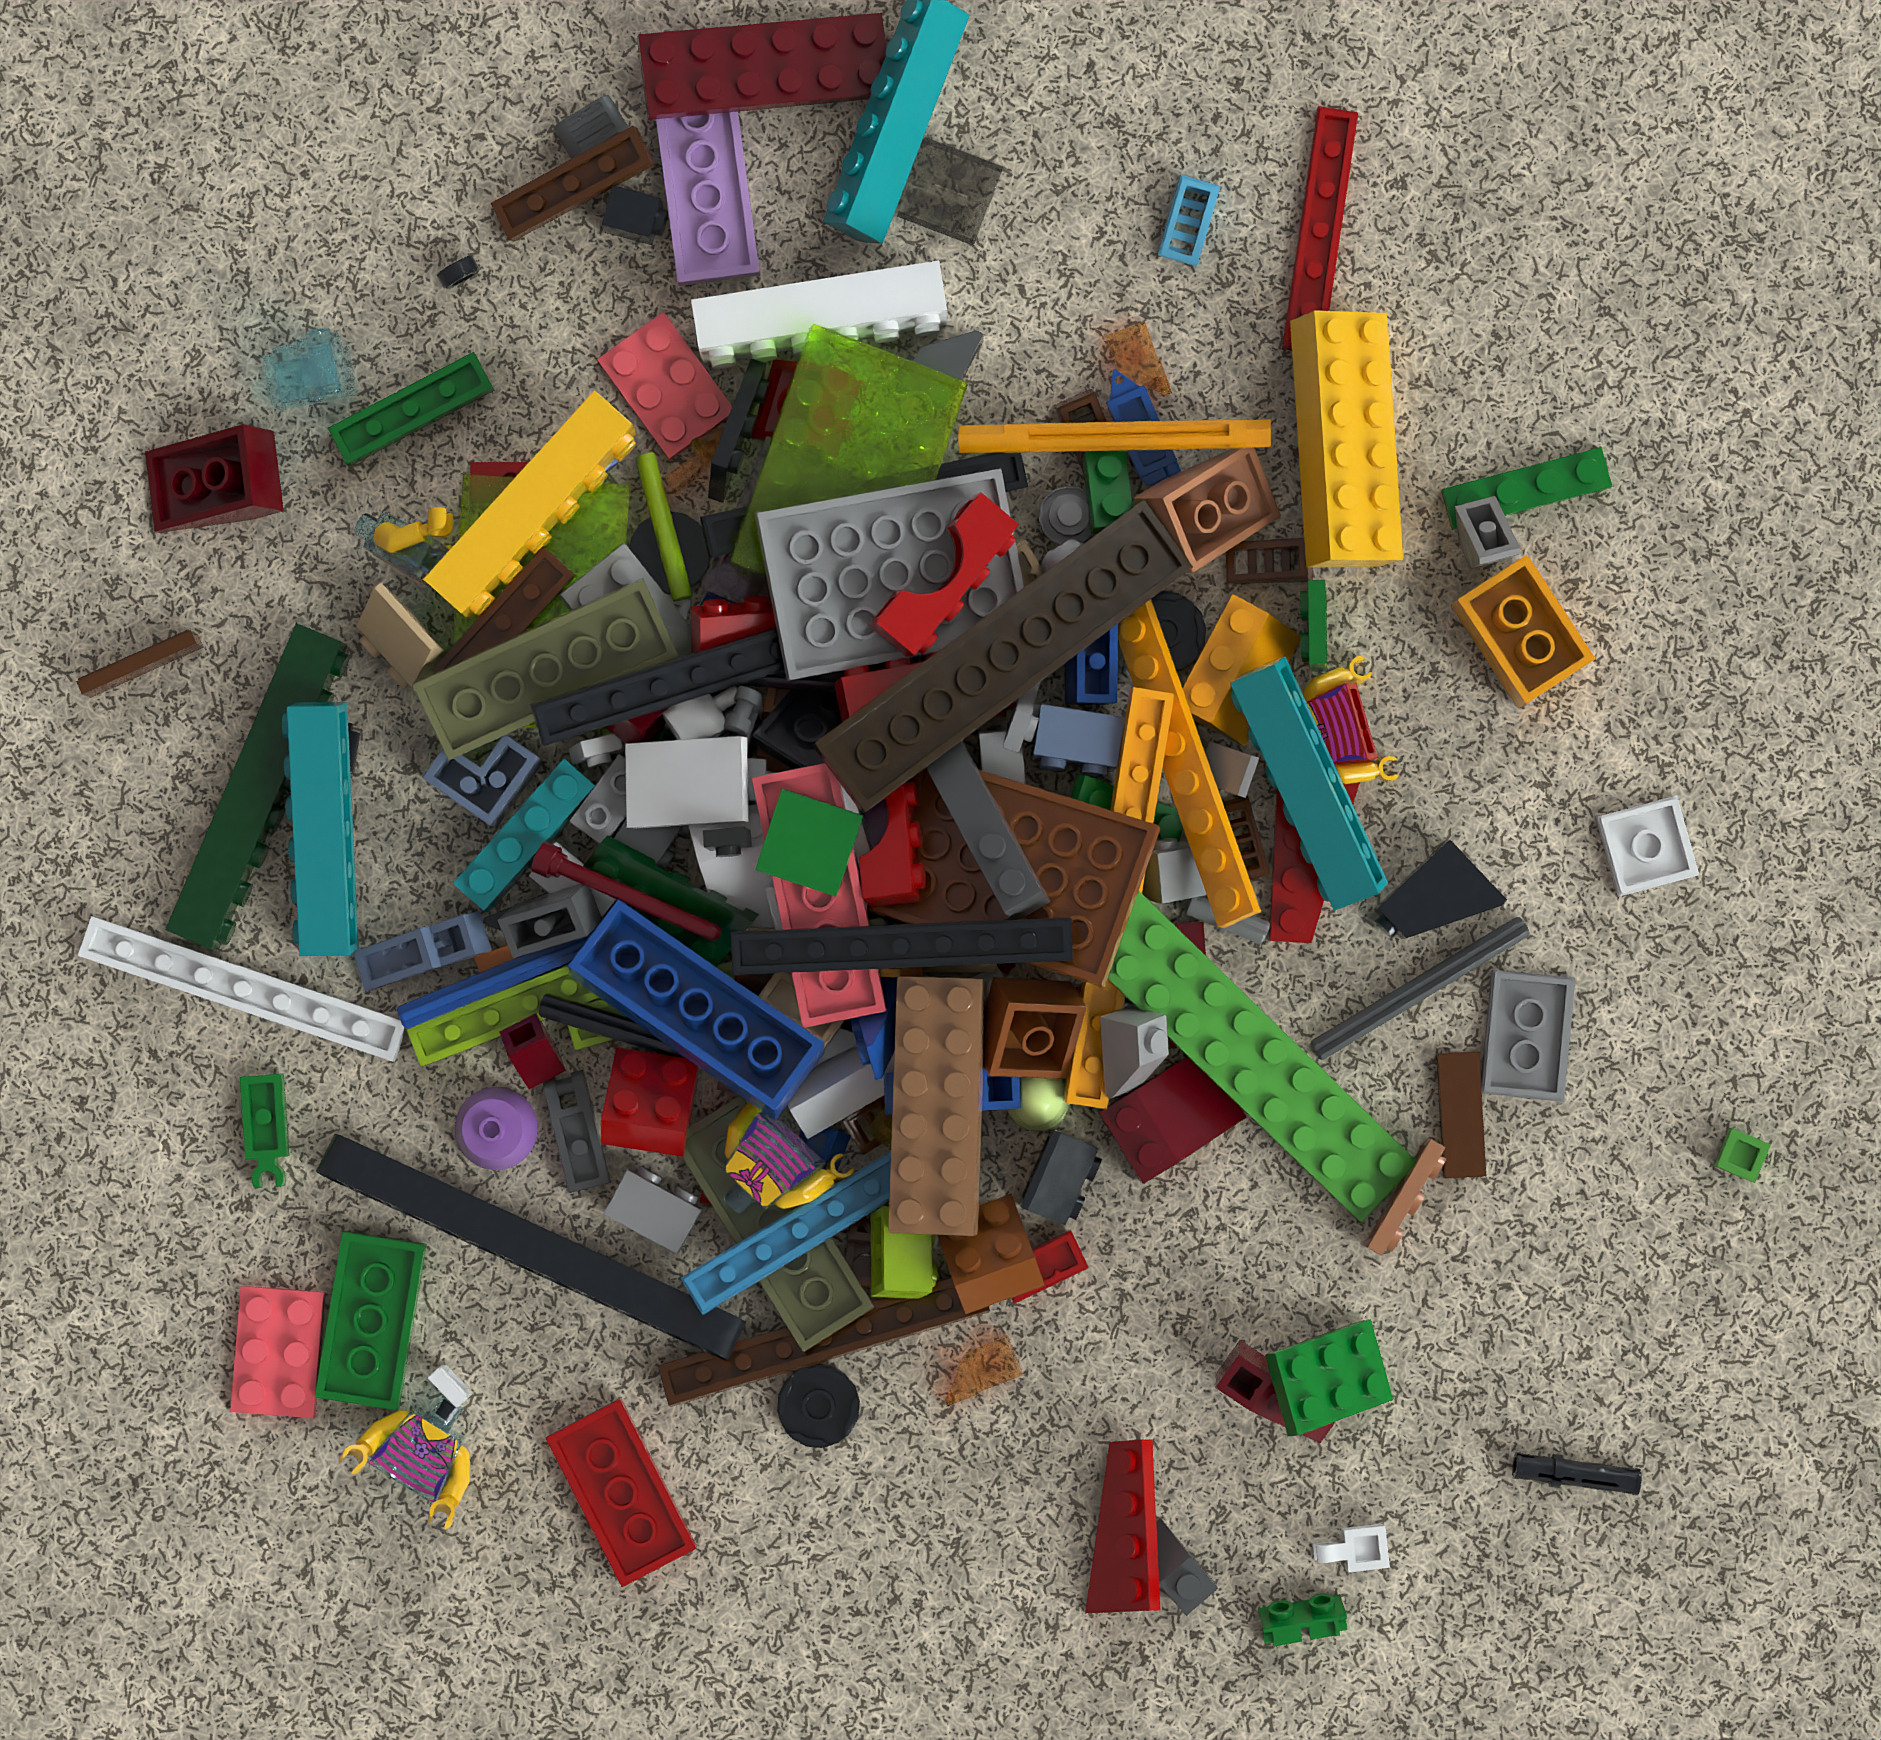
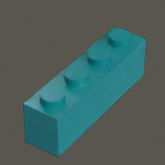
(516, 844)

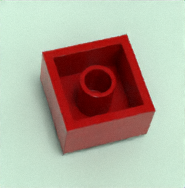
(649, 1102)

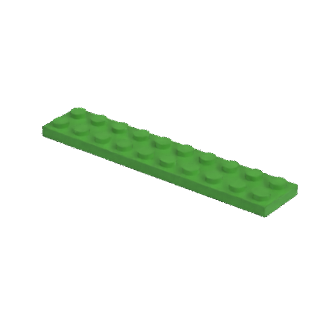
(1257, 1063)

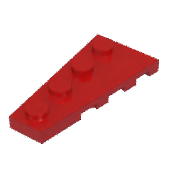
(1294, 888)
(1126, 1547)

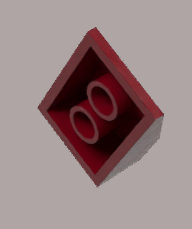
(214, 479)
(1169, 1118)

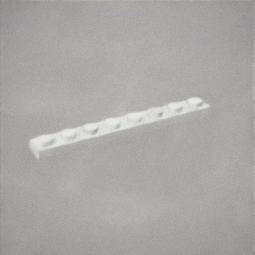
(242, 988)

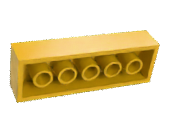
(1346, 439)
(532, 505)

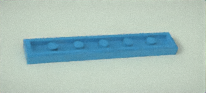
(790, 1236)

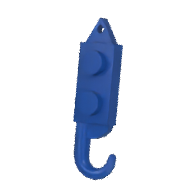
(1130, 404)

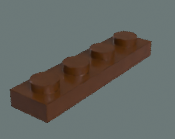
(572, 183)
(514, 608)

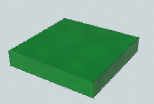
(809, 842)

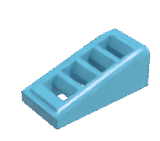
(1198, 186)

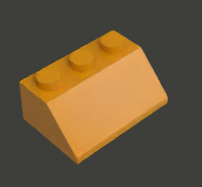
(1238, 644)

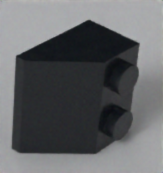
(1059, 1177)

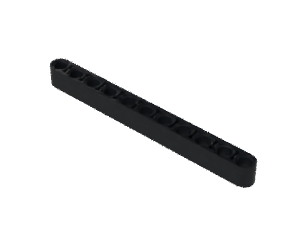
(529, 1246)

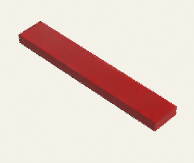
(1321, 215)

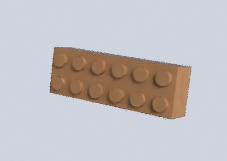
(937, 1106)

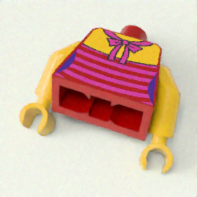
(1344, 725)

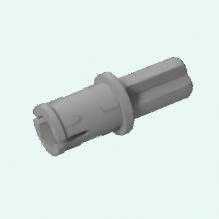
(1251, 928)

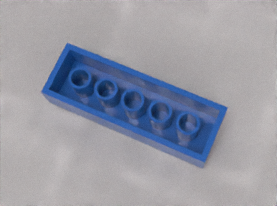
(696, 1009)

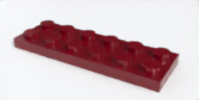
(761, 65)

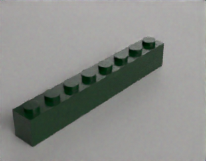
(253, 794)

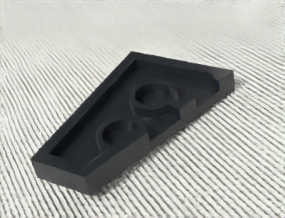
(739, 426)

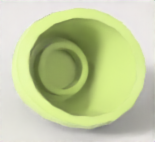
(1040, 1103)

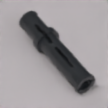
(1560, 1471)

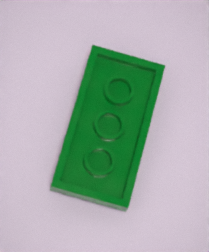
(370, 1320)

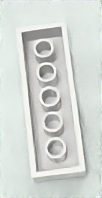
(854, 305)

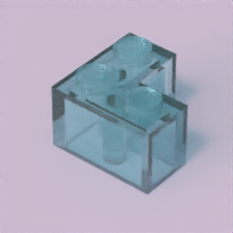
(310, 371)

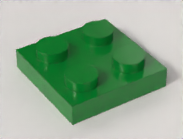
(1314, 609)

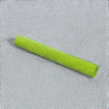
(663, 526)

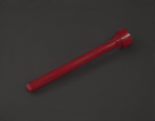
(552, 862)

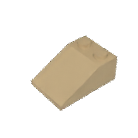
(399, 636)

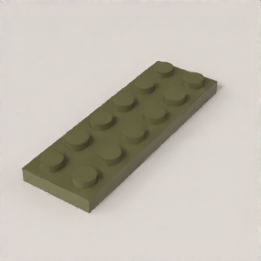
(585, 646)
(811, 1293)

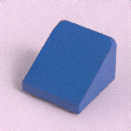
(828, 1144)

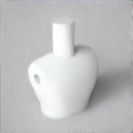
(700, 716)

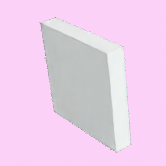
(1647, 846)

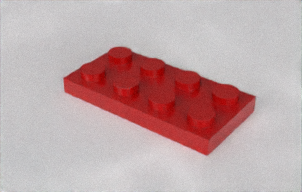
(621, 1492)

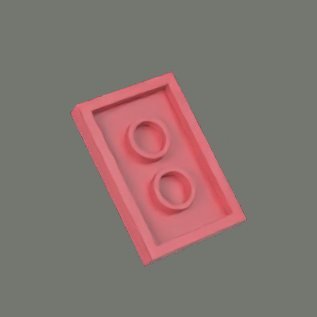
(666, 385)
(277, 1351)

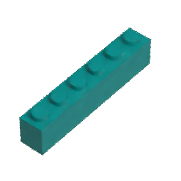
(895, 119)
(1308, 784)
(321, 828)

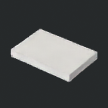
(687, 782)

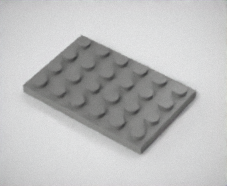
(845, 557)

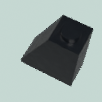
(1437, 894)

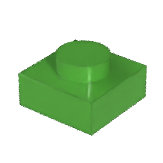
(1742, 1155)

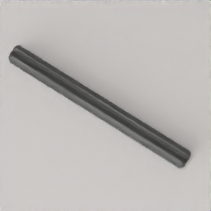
(1420, 988)

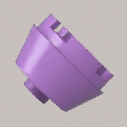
(496, 1128)

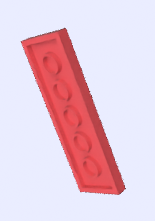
(821, 994)

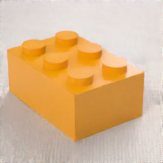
(1522, 631)

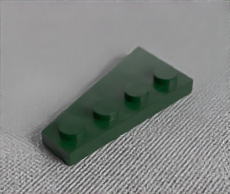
(639, 872)

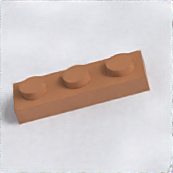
(1406, 1198)

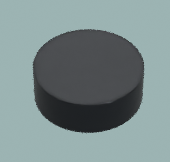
(458, 272)

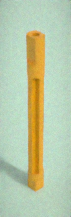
(1115, 436)

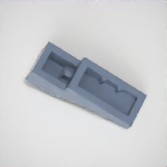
(422, 950)

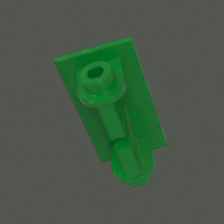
(1321, 1614)

